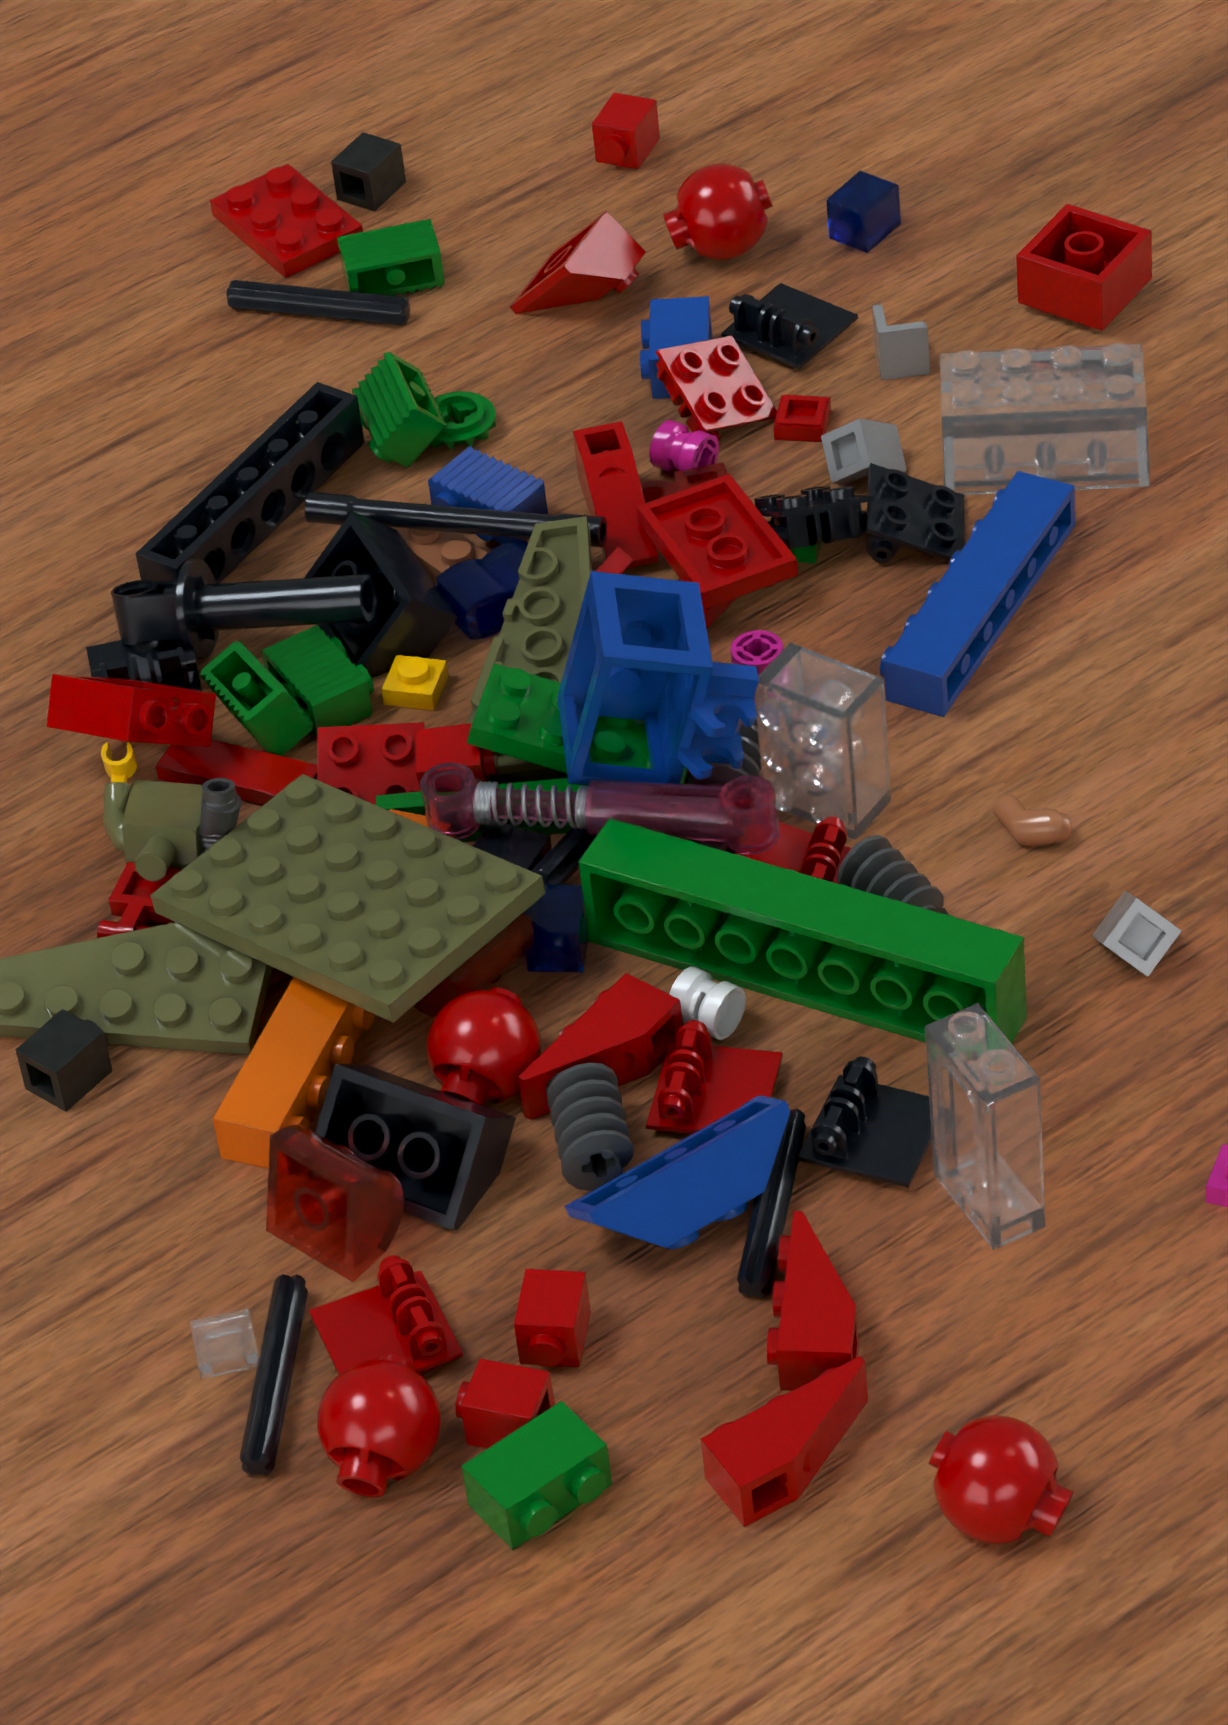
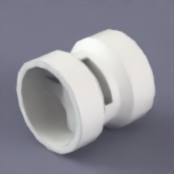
(712, 1003)

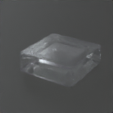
(224, 1343)

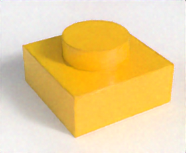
(415, 682)

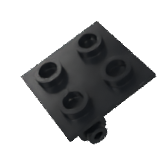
(786, 324)
(815, 515)
(912, 515)
(153, 662)
(870, 1128)

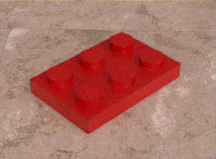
(284, 219)
(717, 540)

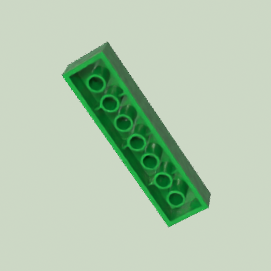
(796, 934)

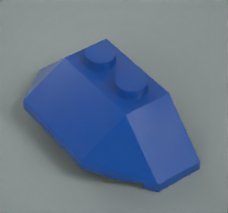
(693, 1180)

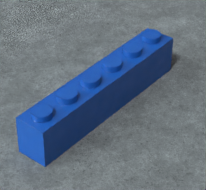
(978, 593)

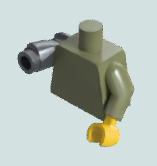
(164, 821)

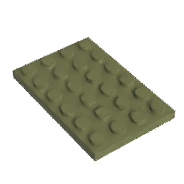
(348, 896)

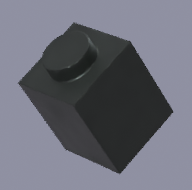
(368, 171)
(64, 1059)

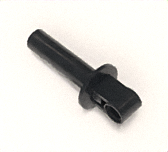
(199, 608)

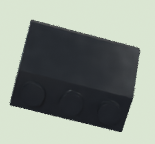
(409, 606)
(430, 1140)

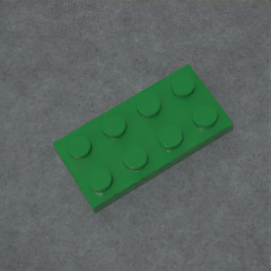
(523, 721)

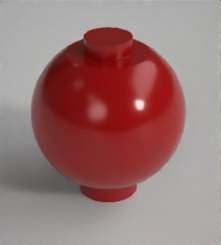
(719, 212)
(482, 1045)
(378, 1423)
(998, 1480)

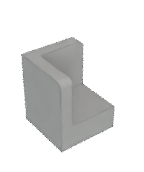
(900, 348)
(857, 445)
(1136, 933)

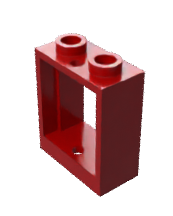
(131, 710)

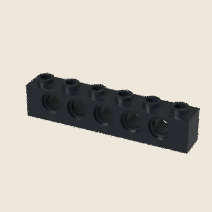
(259, 487)

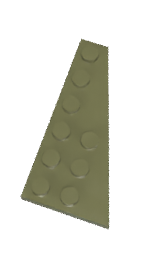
(541, 621)
(141, 989)

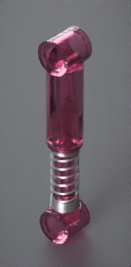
(737, 813)

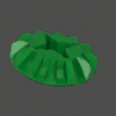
(473, 413)

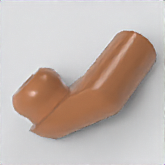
(1033, 826)

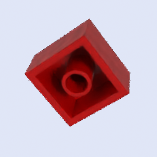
(1084, 266)

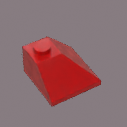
(583, 268)

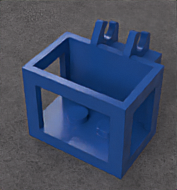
(649, 659)

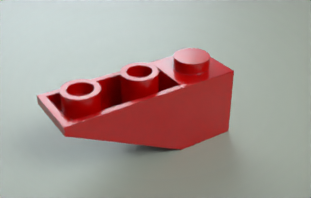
(613, 489)
(622, 1029)
(813, 1309)
(780, 1447)

